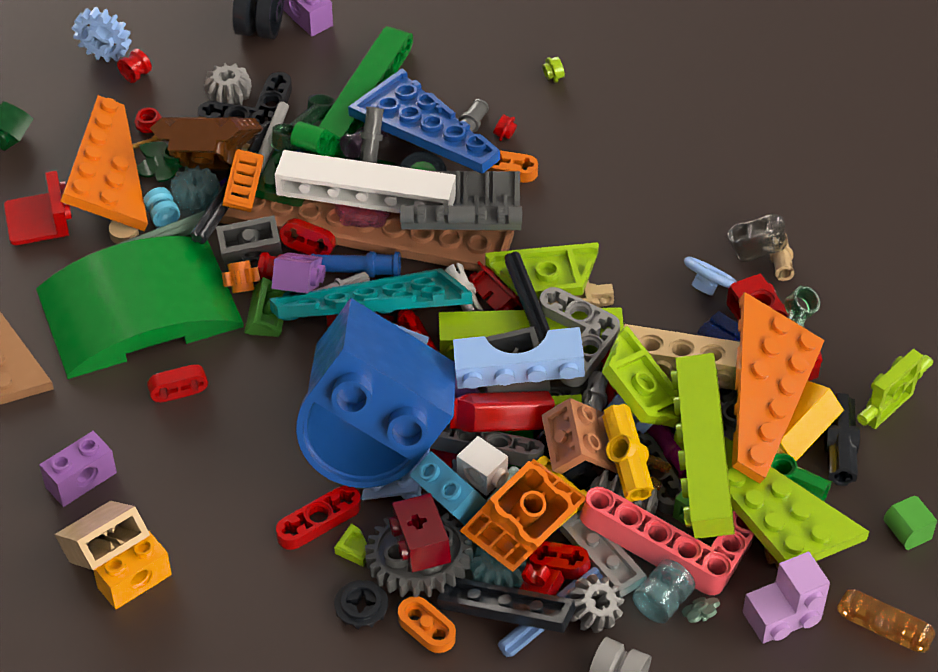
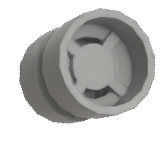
(613, 658)

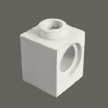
(482, 466)

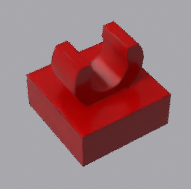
(541, 580)

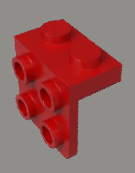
(39, 215)

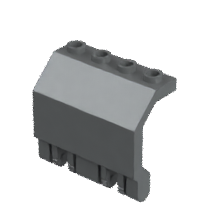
(480, 203)

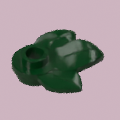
(158, 162)

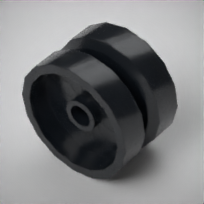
(257, 16)

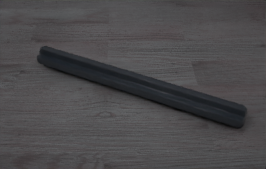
(215, 210)

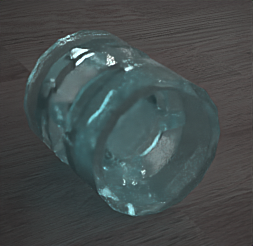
(664, 591)

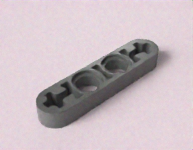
(517, 448)

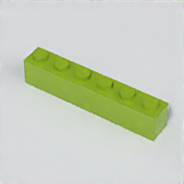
(488, 323)
(704, 446)

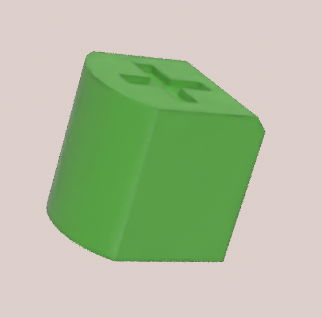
(911, 522)

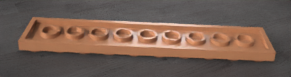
(424, 245)

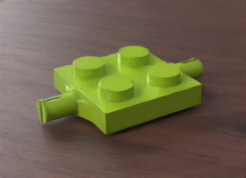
(894, 388)

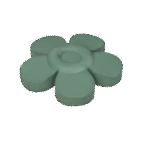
(701, 609)

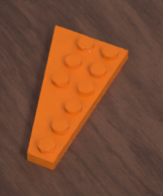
(105, 169)
(770, 378)

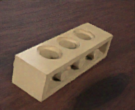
(668, 345)

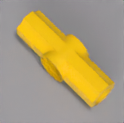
(627, 452)

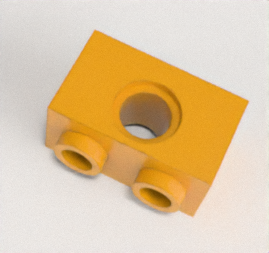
(133, 571)

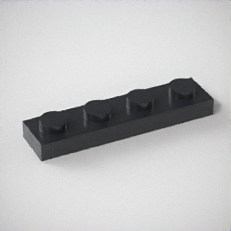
(507, 604)

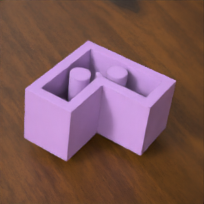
(790, 602)

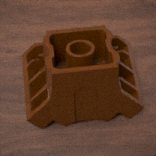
(205, 140)

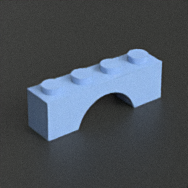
(554, 358)

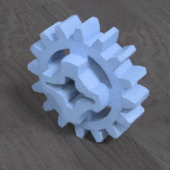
(101, 34)

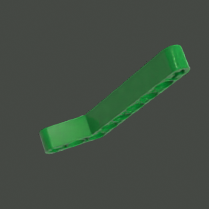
(378, 65)

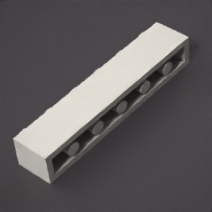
(361, 183)

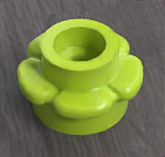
(553, 69)

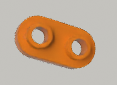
(430, 625)

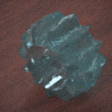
(194, 188)
(489, 570)

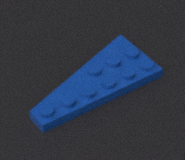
(426, 122)

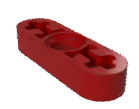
(325, 504)

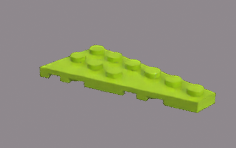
(788, 516)

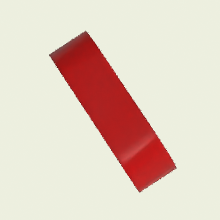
(307, 237)
(177, 383)
(560, 557)

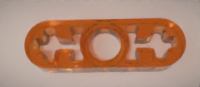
(900, 626)

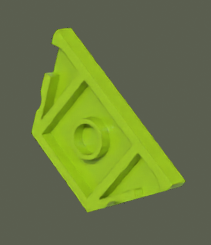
(547, 267)
(640, 381)

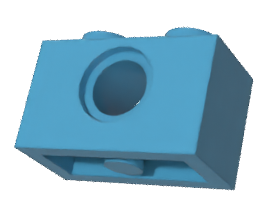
(448, 488)

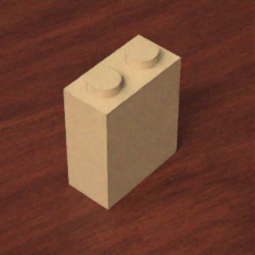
(102, 534)

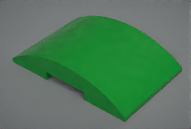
(135, 300)

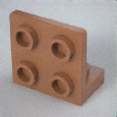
(575, 435)

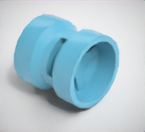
(161, 206)

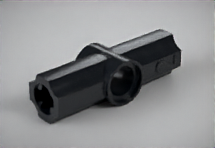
(842, 443)

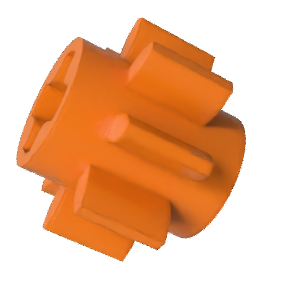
(241, 276)

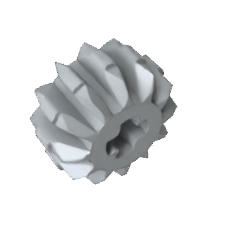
(228, 84)
(603, 598)

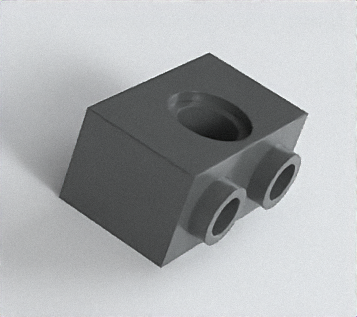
(248, 239)

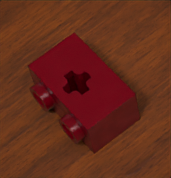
(420, 533)

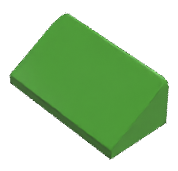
(260, 317)

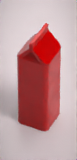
(501, 411)

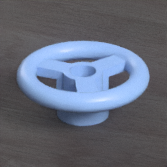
(707, 276)

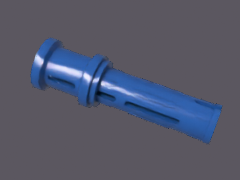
(372, 263)

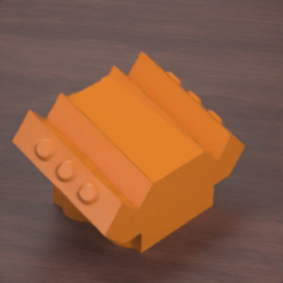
(522, 514)

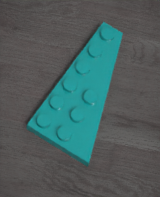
(383, 295)

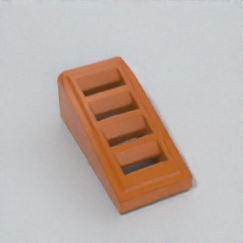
(248, 164)

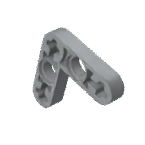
(589, 327)

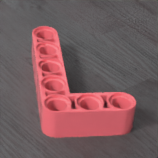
(609, 513)

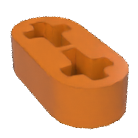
(517, 162)

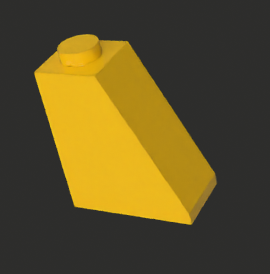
(811, 417)

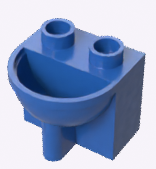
(373, 400)

